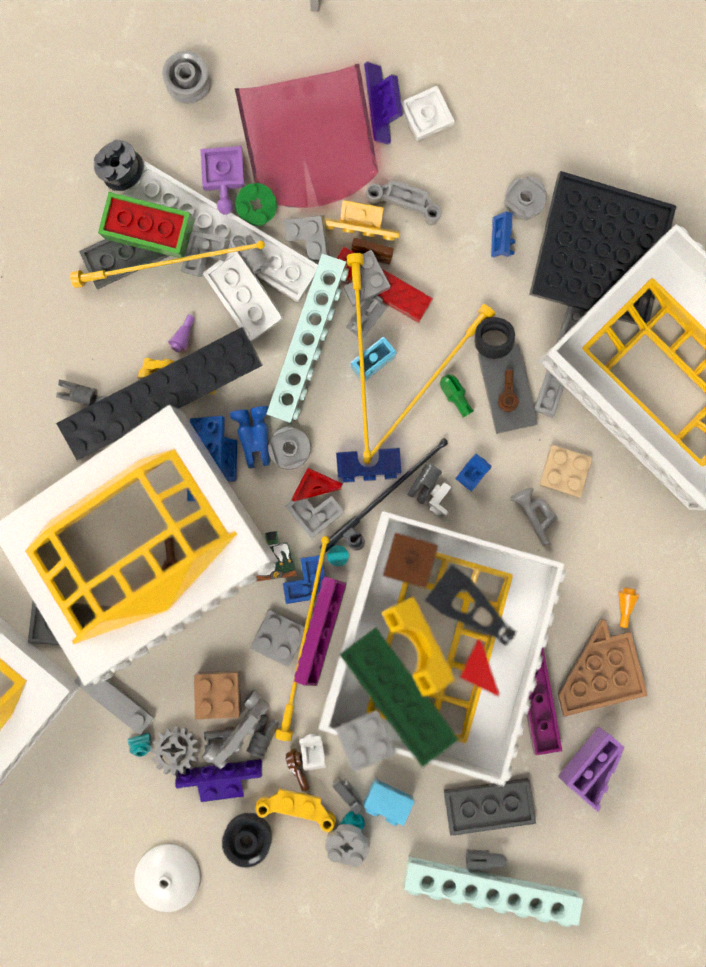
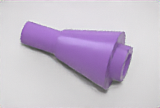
(180, 340)

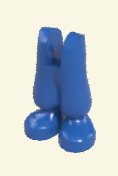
(254, 437)

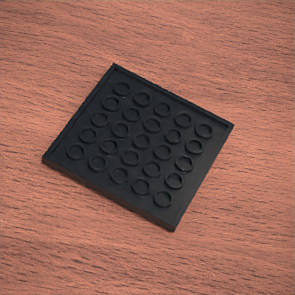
(593, 240)

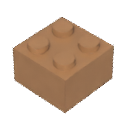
(217, 694)

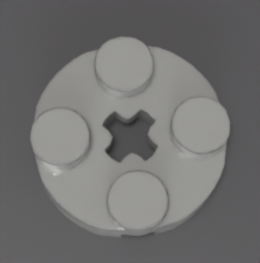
(524, 186)
(278, 443)
(343, 854)

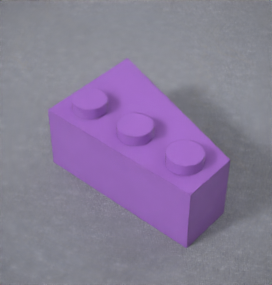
(592, 767)

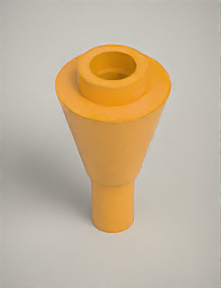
(627, 602)

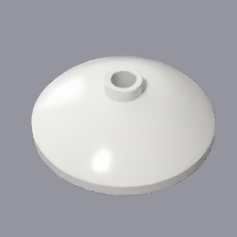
(175, 866)

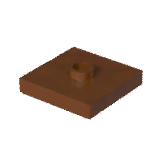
(410, 560)

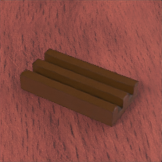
(382, 253)

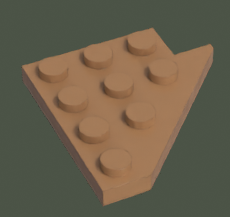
(603, 673)

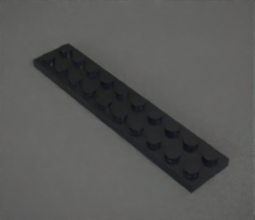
(172, 385)

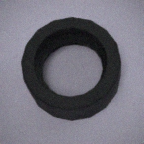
(497, 324)

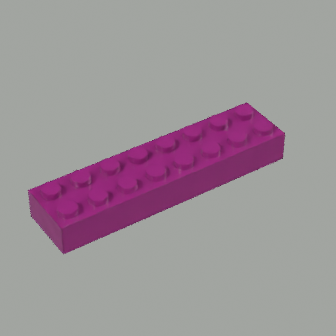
(320, 632)
(542, 715)

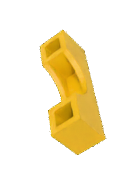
(432, 669)

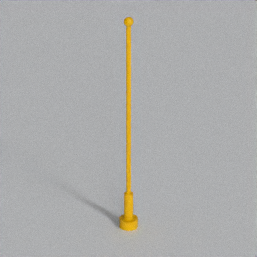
(355, 261)
(79, 279)
(485, 312)
(284, 733)

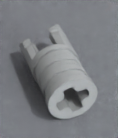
(253, 257)

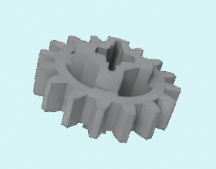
(175, 760)

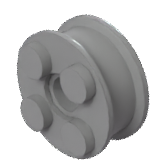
(179, 66)

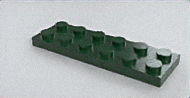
(399, 697)

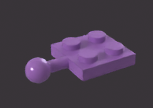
(222, 171)

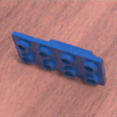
(220, 448)

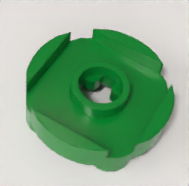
(267, 200)

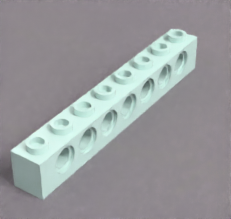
(327, 267)
(565, 915)

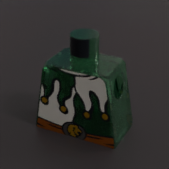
(285, 566)

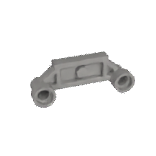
(405, 197)
(234, 742)

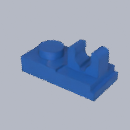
(501, 235)

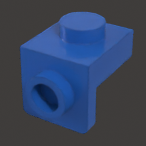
(473, 472)

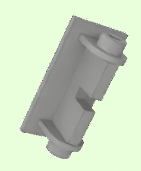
(370, 313)

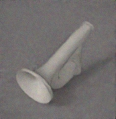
(524, 499)

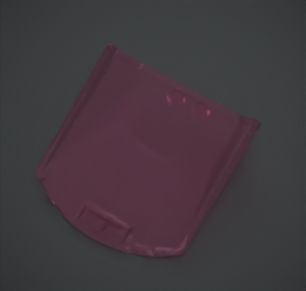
(309, 137)

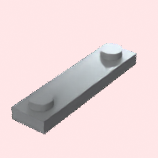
(118, 704)

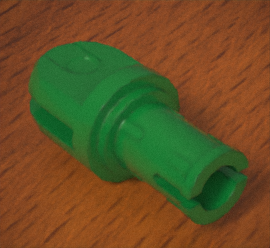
(455, 393)

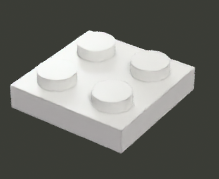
(427, 113)

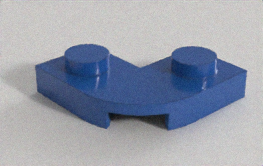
(302, 589)

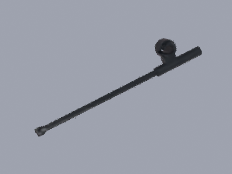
(347, 530)

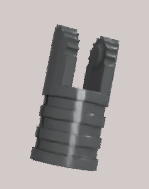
(78, 394)
(426, 478)
(261, 740)
(491, 860)

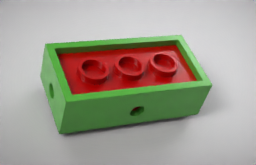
(146, 225)

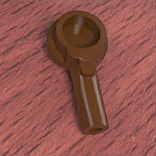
(508, 400)
(170, 556)
(294, 762)

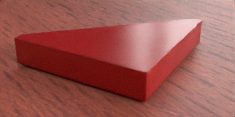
(315, 484)
(478, 670)

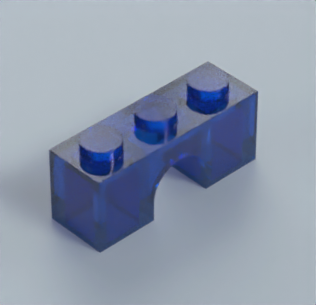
(350, 468)

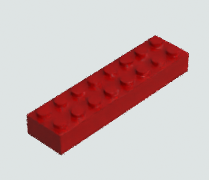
(400, 296)

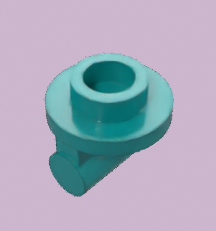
(338, 556)
(140, 745)
(353, 819)

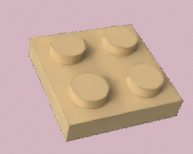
(565, 471)

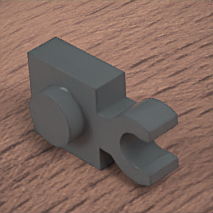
(345, 789)

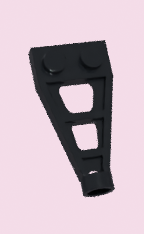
(448, 588)

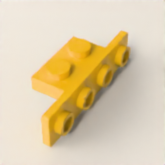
(361, 218)

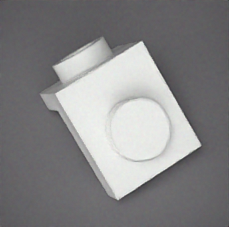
(438, 494)
(312, 752)

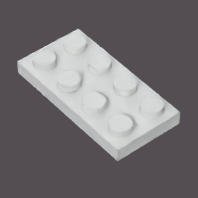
(243, 295)

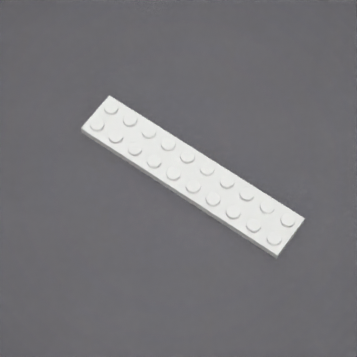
(287, 271)

